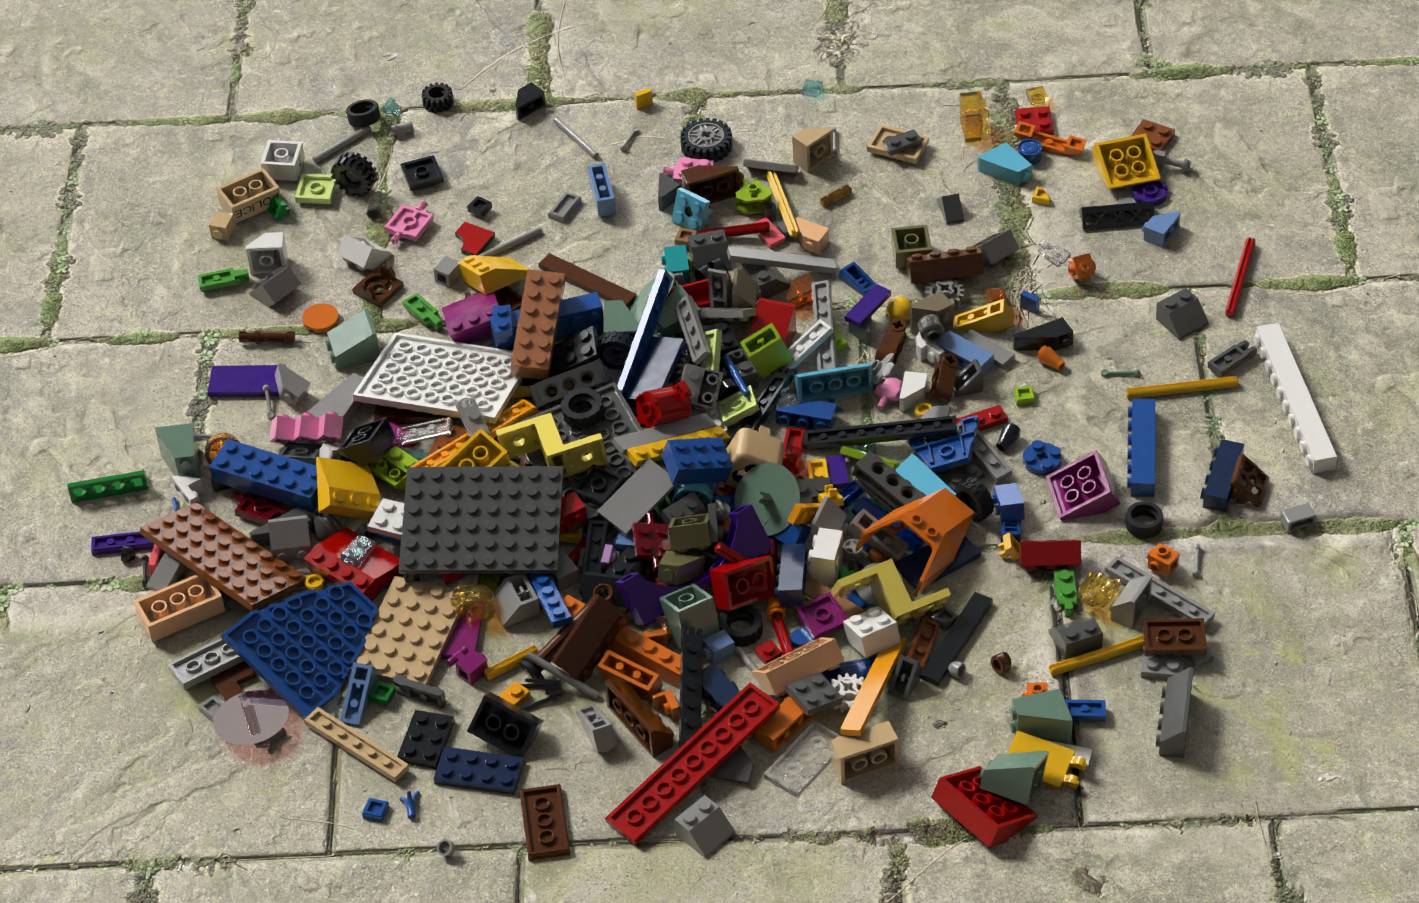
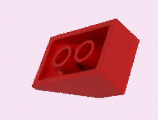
(743, 582)

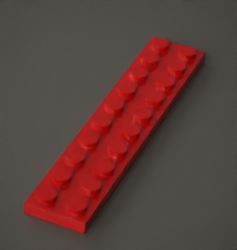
(692, 763)

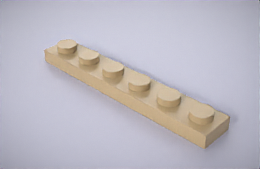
(356, 744)

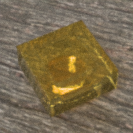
(1037, 95)

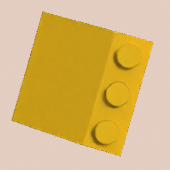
(1125, 162)
(490, 272)
(346, 489)

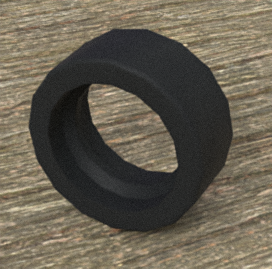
(363, 113)
(1141, 530)

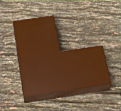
(228, 681)

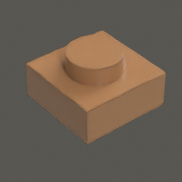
(682, 236)

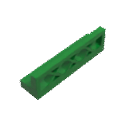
(107, 486)

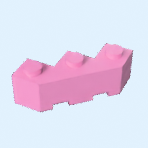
(306, 428)

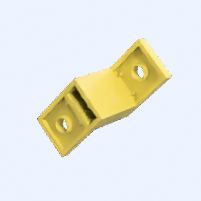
(543, 435)
(890, 592)

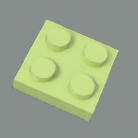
(315, 189)
(737, 407)

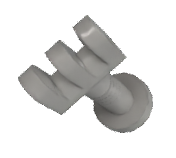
(1160, 159)

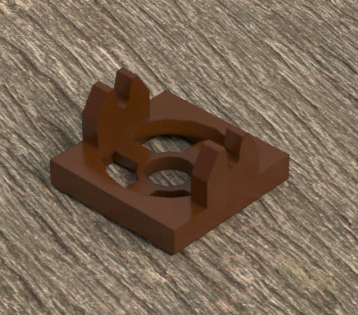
(365, 287)
(1248, 470)

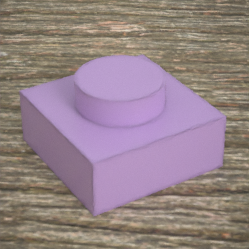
(608, 557)

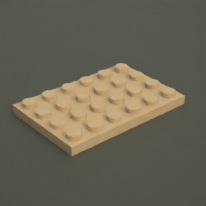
(410, 631)

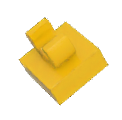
(832, 494)
(1009, 547)

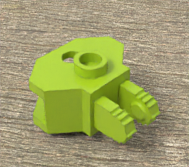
(752, 197)

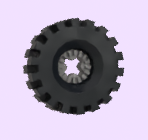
(354, 174)

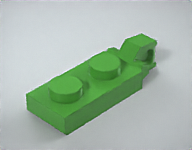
(222, 279)
(423, 311)
(1065, 590)

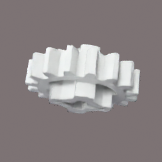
(848, 688)

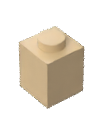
(222, 226)

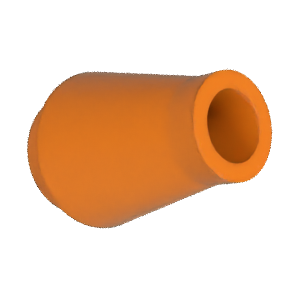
(1049, 357)
(774, 610)

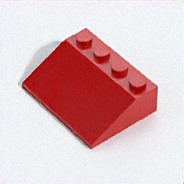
(368, 577)
(980, 811)

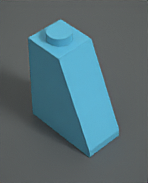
(1005, 164)

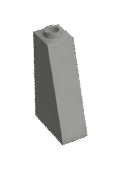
(340, 401)

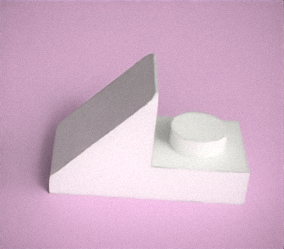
(188, 488)

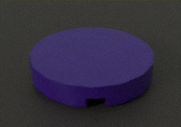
(1152, 191)

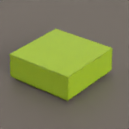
(1024, 395)

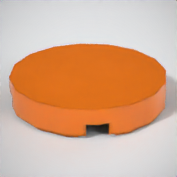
(320, 318)

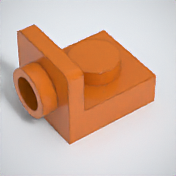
(660, 635)
(667, 701)

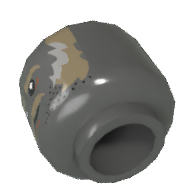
(930, 328)

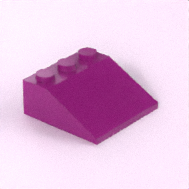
(469, 317)
(1083, 488)

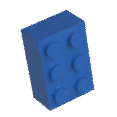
(696, 460)

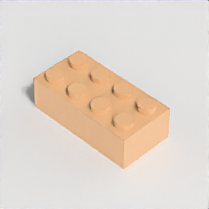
(178, 607)

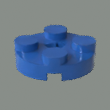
(1042, 449)

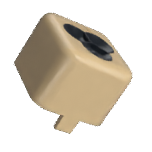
(751, 449)

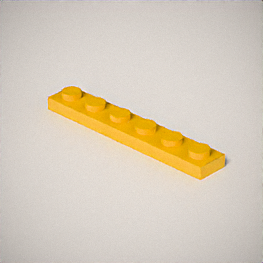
(640, 454)

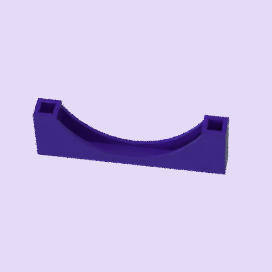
(744, 536)

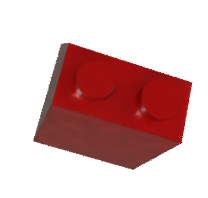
(778, 313)

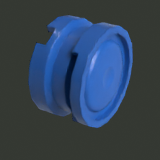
(1030, 150)

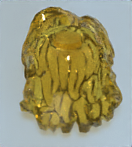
(1098, 590)
(475, 600)

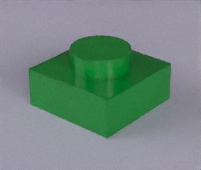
(382, 693)

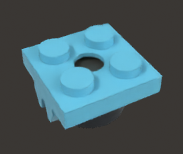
(691, 210)

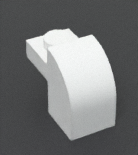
(928, 350)

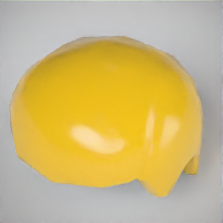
(898, 308)

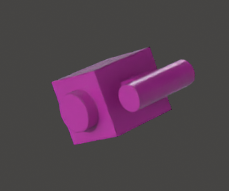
(469, 664)

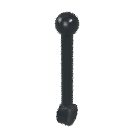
(145, 558)

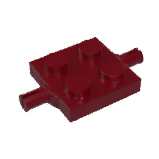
(257, 508)
(651, 540)

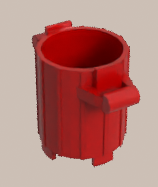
(664, 405)

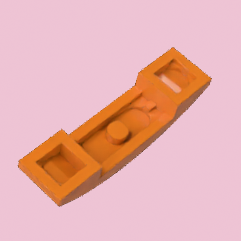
(1050, 143)

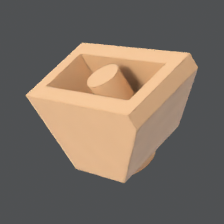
(812, 236)

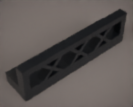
(1113, 209)

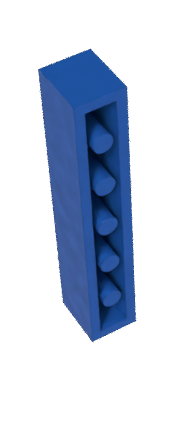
(1142, 448)

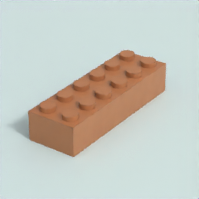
(537, 324)

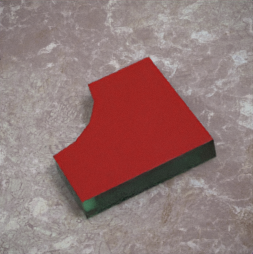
(474, 238)

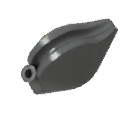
(325, 525)

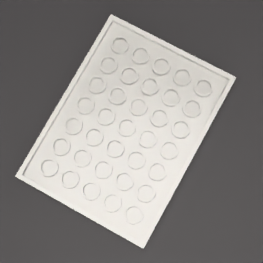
(436, 373)

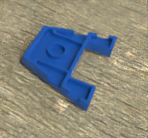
(949, 451)

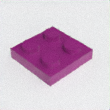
(821, 615)

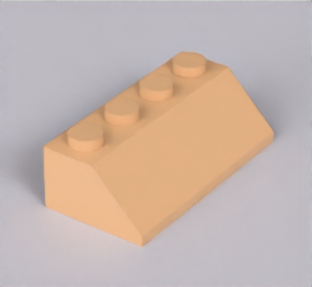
(799, 664)

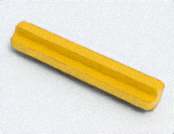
(508, 663)

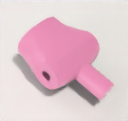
(888, 390)

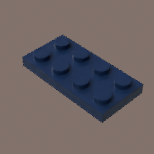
(479, 770)

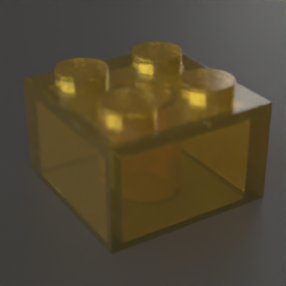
(973, 116)

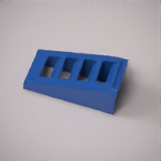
(853, 268)
(1013, 528)

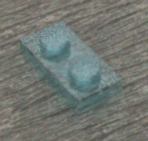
(358, 550)

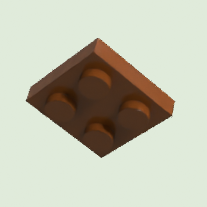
(1158, 135)

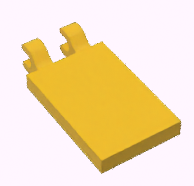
(1058, 761)

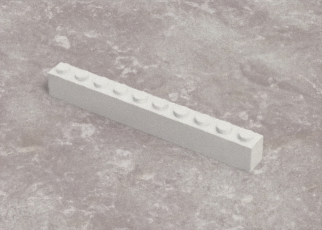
(1295, 398)

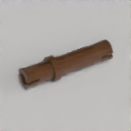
(265, 336)

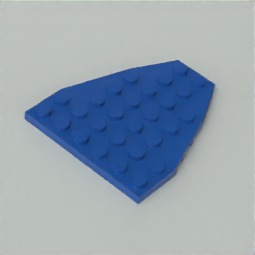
(305, 643)

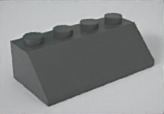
(1175, 714)

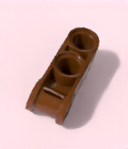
(893, 340)
(944, 378)

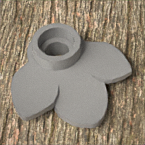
(882, 368)

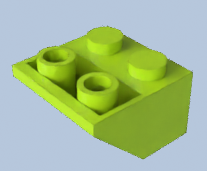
(766, 350)
(394, 467)

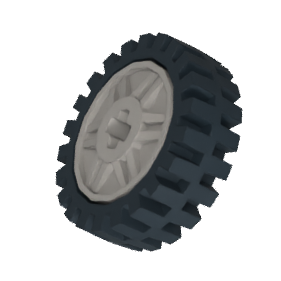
(706, 140)

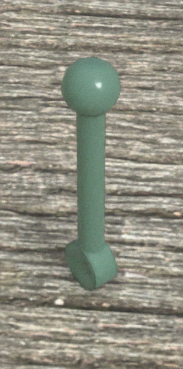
(1104, 373)

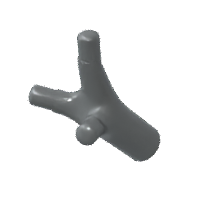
(270, 741)

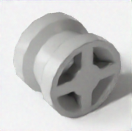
(851, 551)

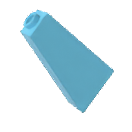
(921, 476)

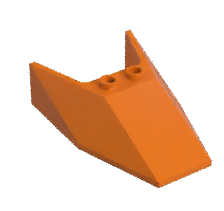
(938, 520)

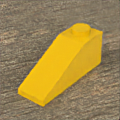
(987, 318)

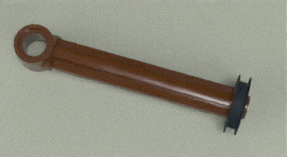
(551, 648)

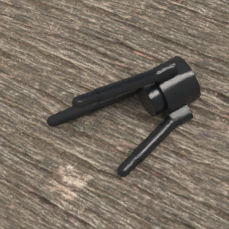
(551, 686)

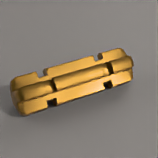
(835, 195)

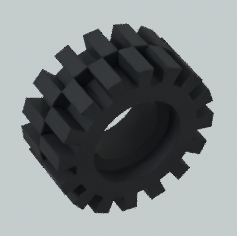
(437, 104)

